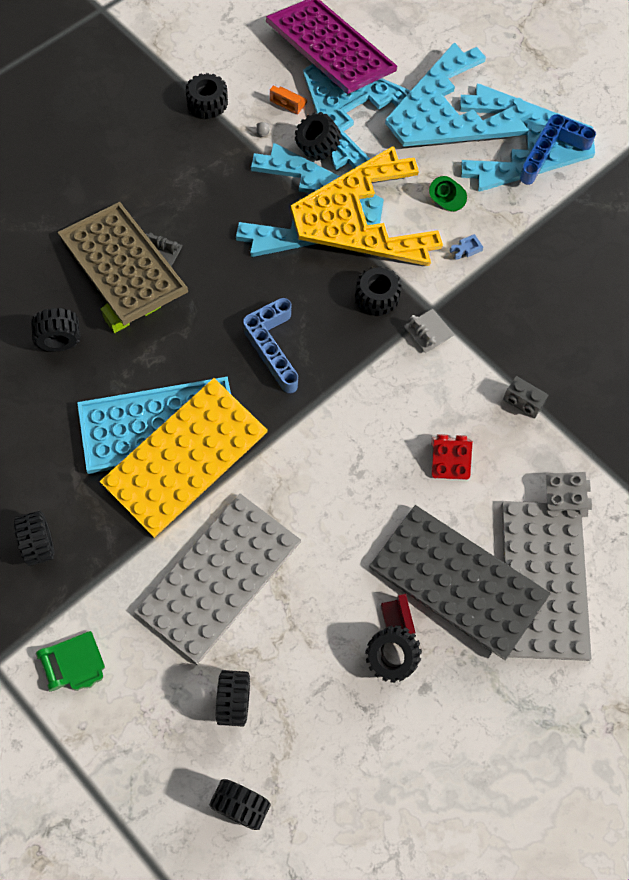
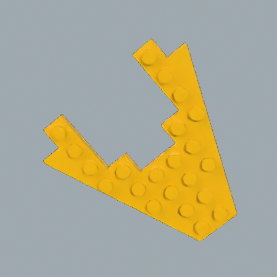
(336, 216)

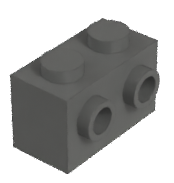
(525, 397)

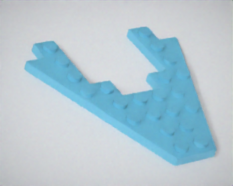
(336, 103)
(430, 119)
(494, 174)
(313, 177)

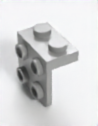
(568, 492)

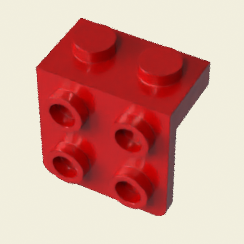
(451, 457)

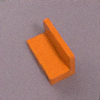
(287, 99)

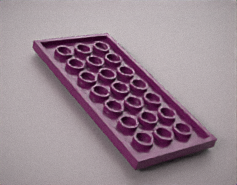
(331, 44)

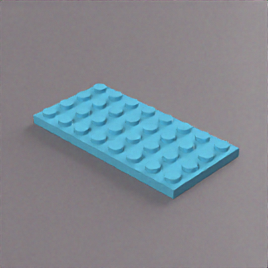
(120, 423)

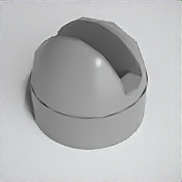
(262, 129)

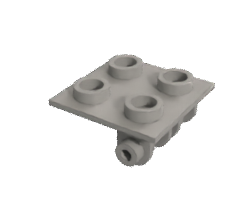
(428, 330)

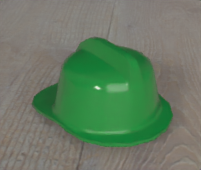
(448, 193)

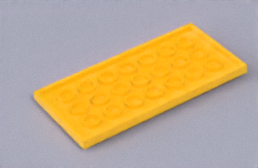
(183, 457)

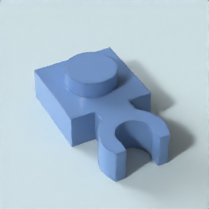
(467, 246)

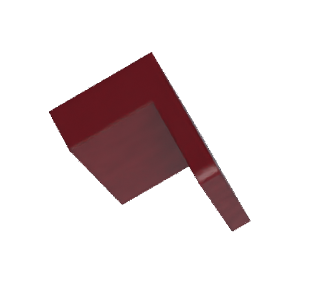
(398, 613)

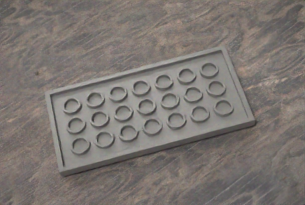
(550, 553)
(217, 578)

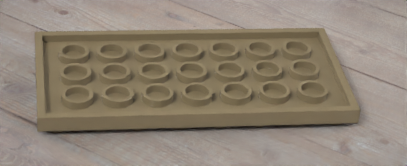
(122, 263)

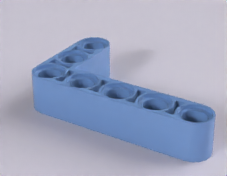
(260, 331)

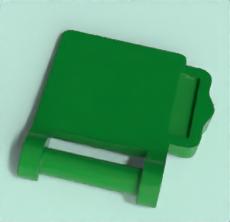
(77, 660)

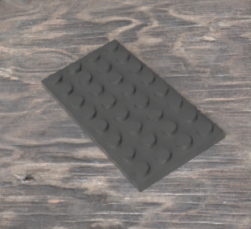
(460, 581)

